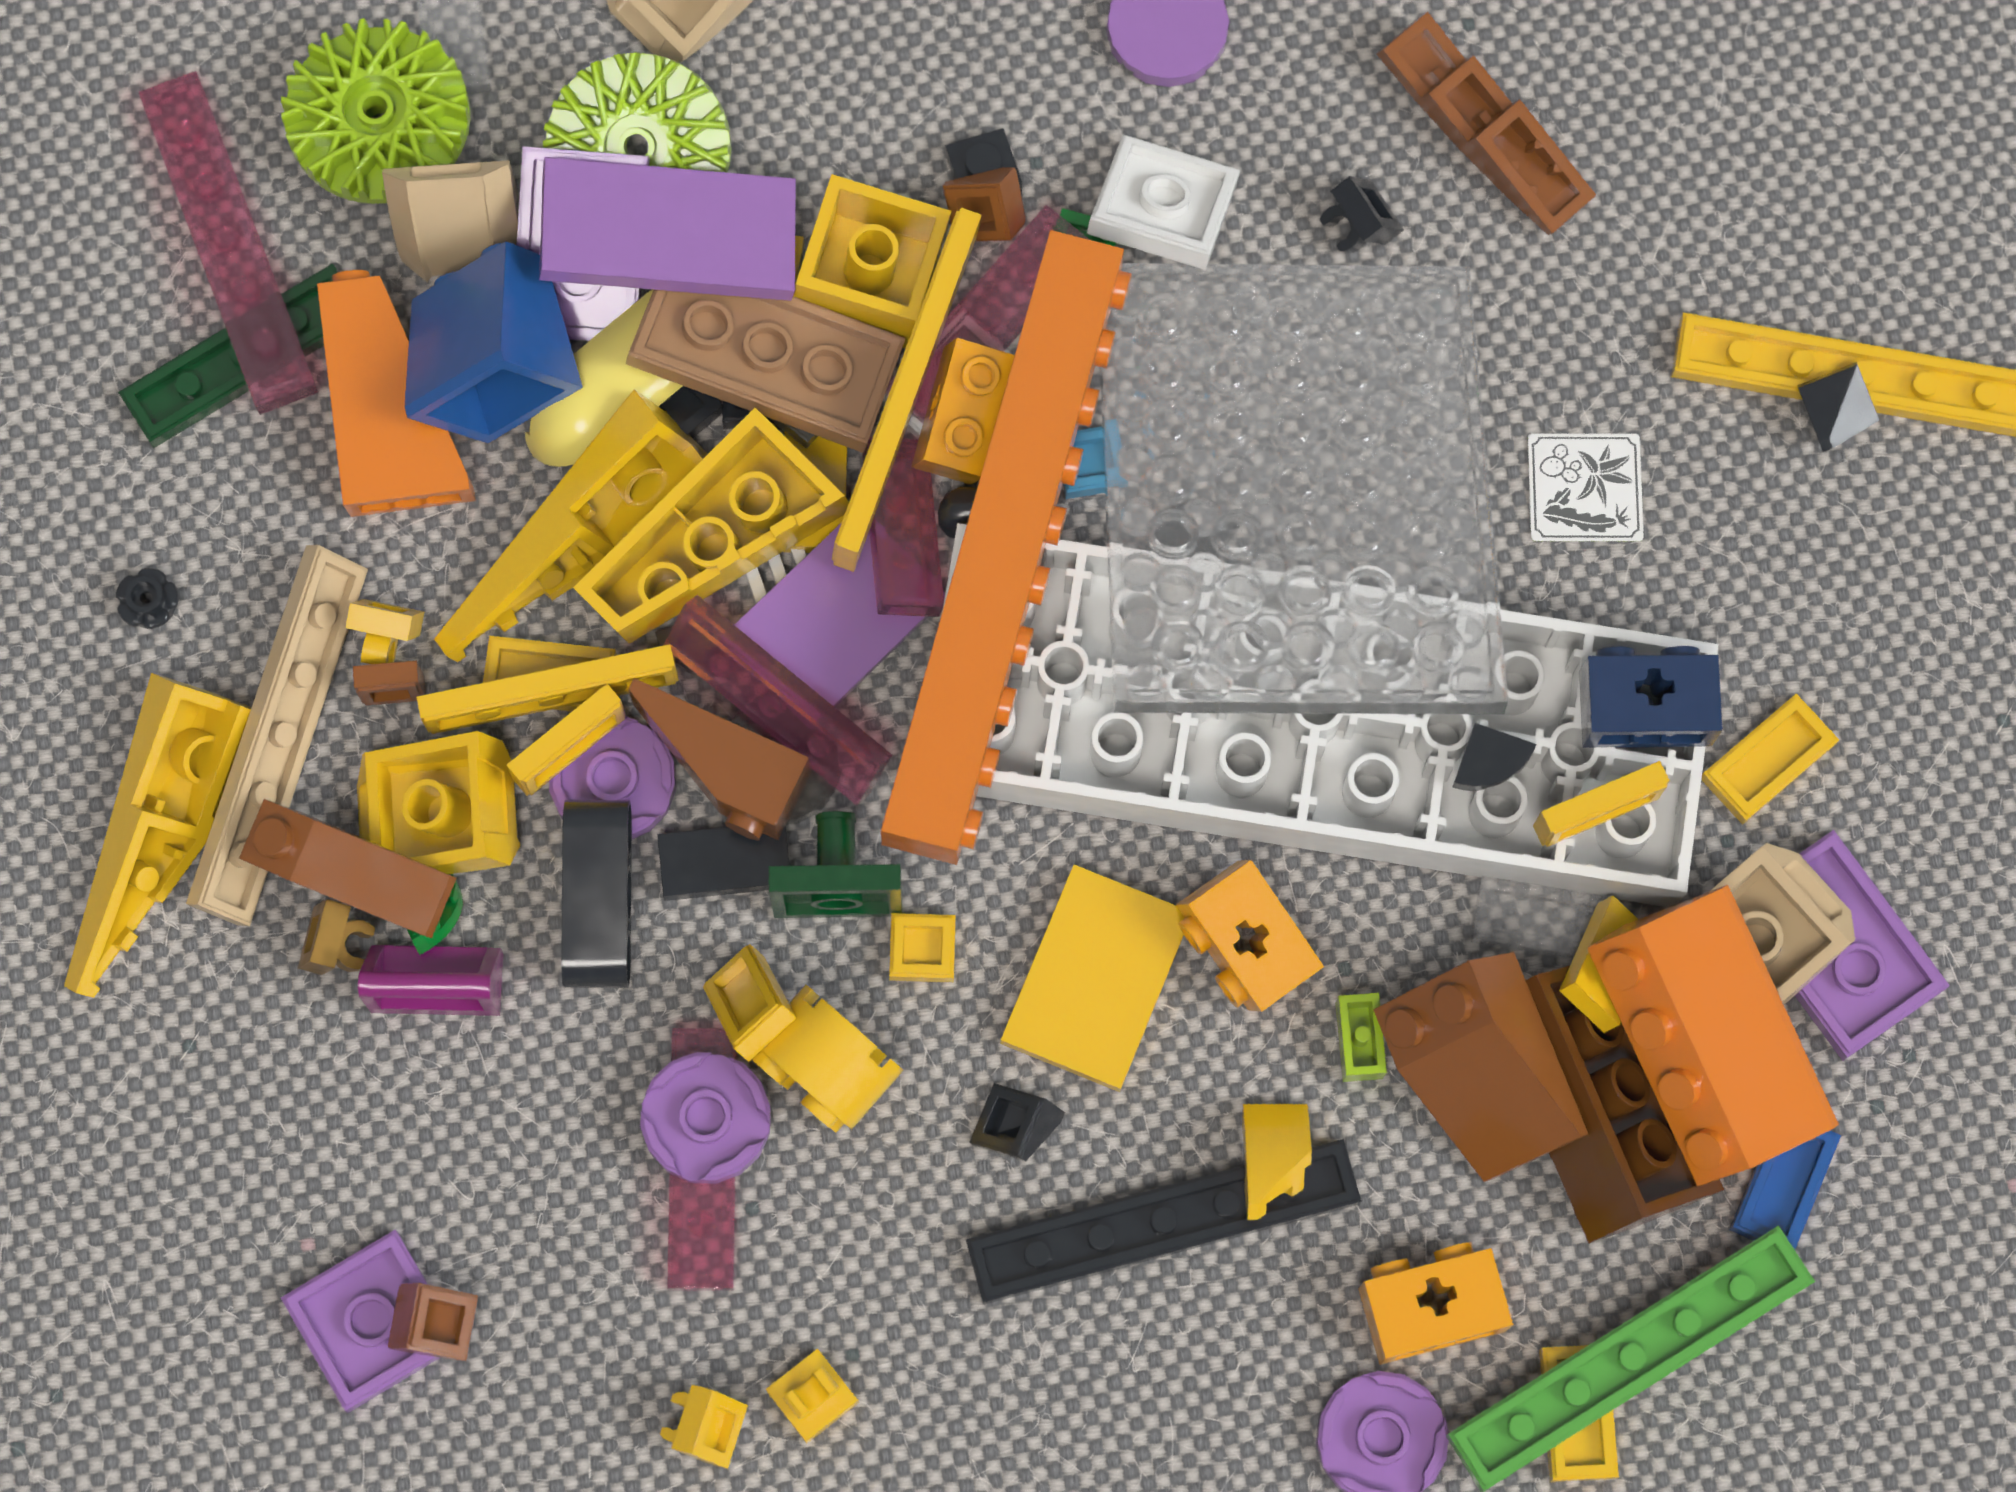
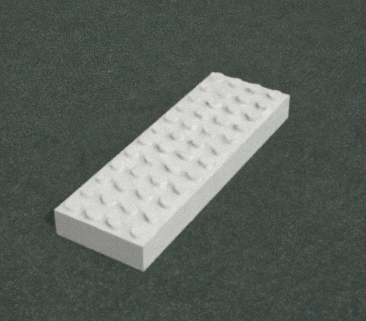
(1343, 780)

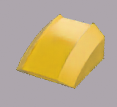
(441, 802)

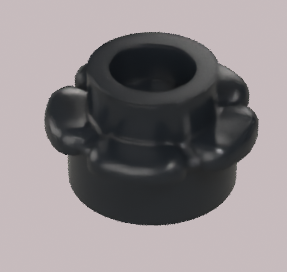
(149, 615)

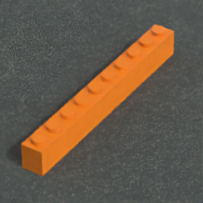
(1003, 550)

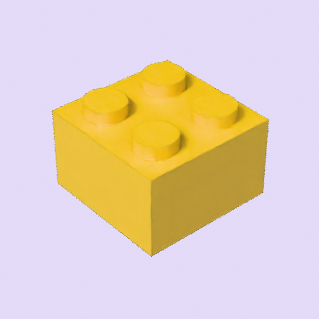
(872, 255)

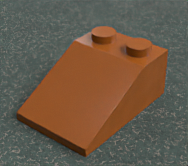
(1483, 1064)

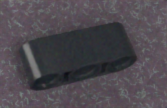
(596, 893)

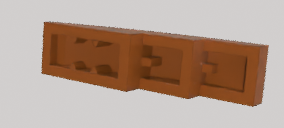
(1486, 125)

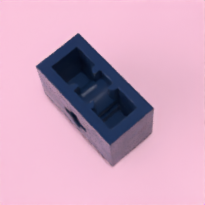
(1621, 717)

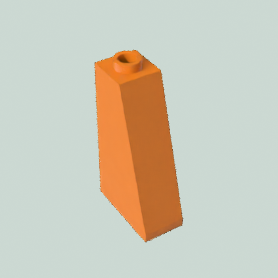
(381, 453)

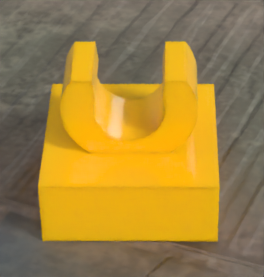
(383, 628)
(812, 1396)
(707, 1425)

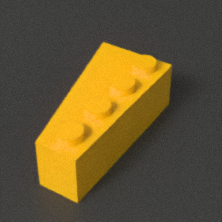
(713, 527)

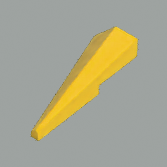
(584, 517)
(158, 818)

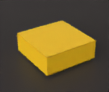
(922, 947)

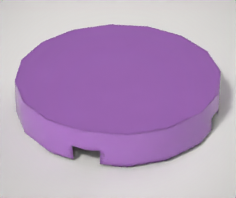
(1167, 39)
(622, 766)
(705, 1118)
(1382, 1435)

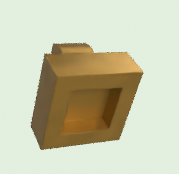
(327, 936)

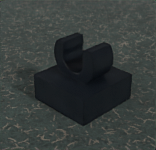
(1366, 212)

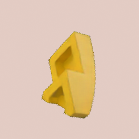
(1275, 1152)

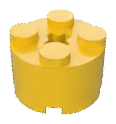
(829, 1062)

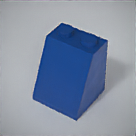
(488, 347)

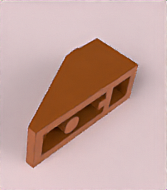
(735, 768)
(347, 868)

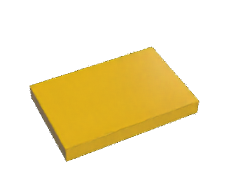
(1095, 978)

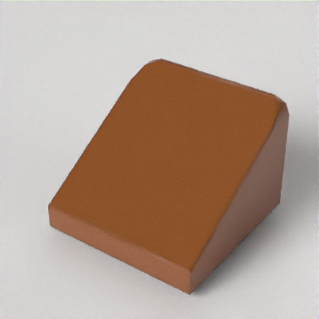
(992, 195)
(432, 1321)

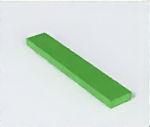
(1629, 1359)

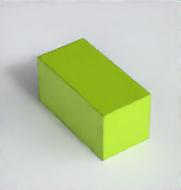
(1360, 1038)

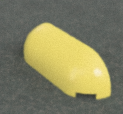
(570, 425)

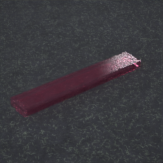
(228, 243)

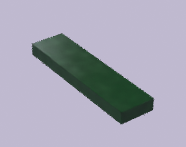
(210, 372)

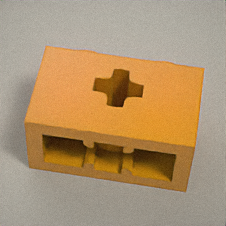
(962, 411)
(1280, 951)
(1474, 1308)

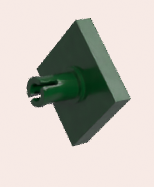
(836, 883)

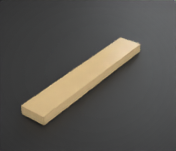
(277, 729)

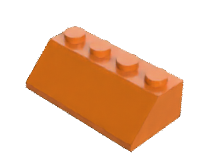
(1712, 1035)

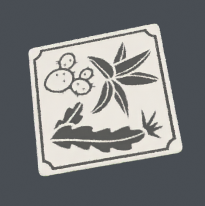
(1585, 487)

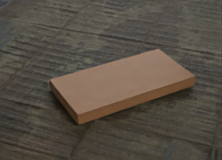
(771, 356)

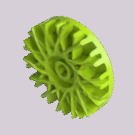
(365, 76)
(645, 98)

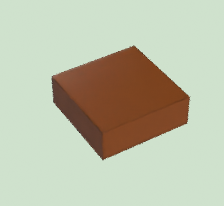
(389, 682)

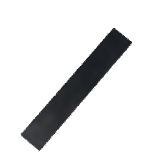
(1149, 1226)

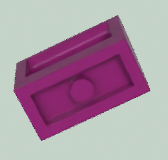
(432, 983)

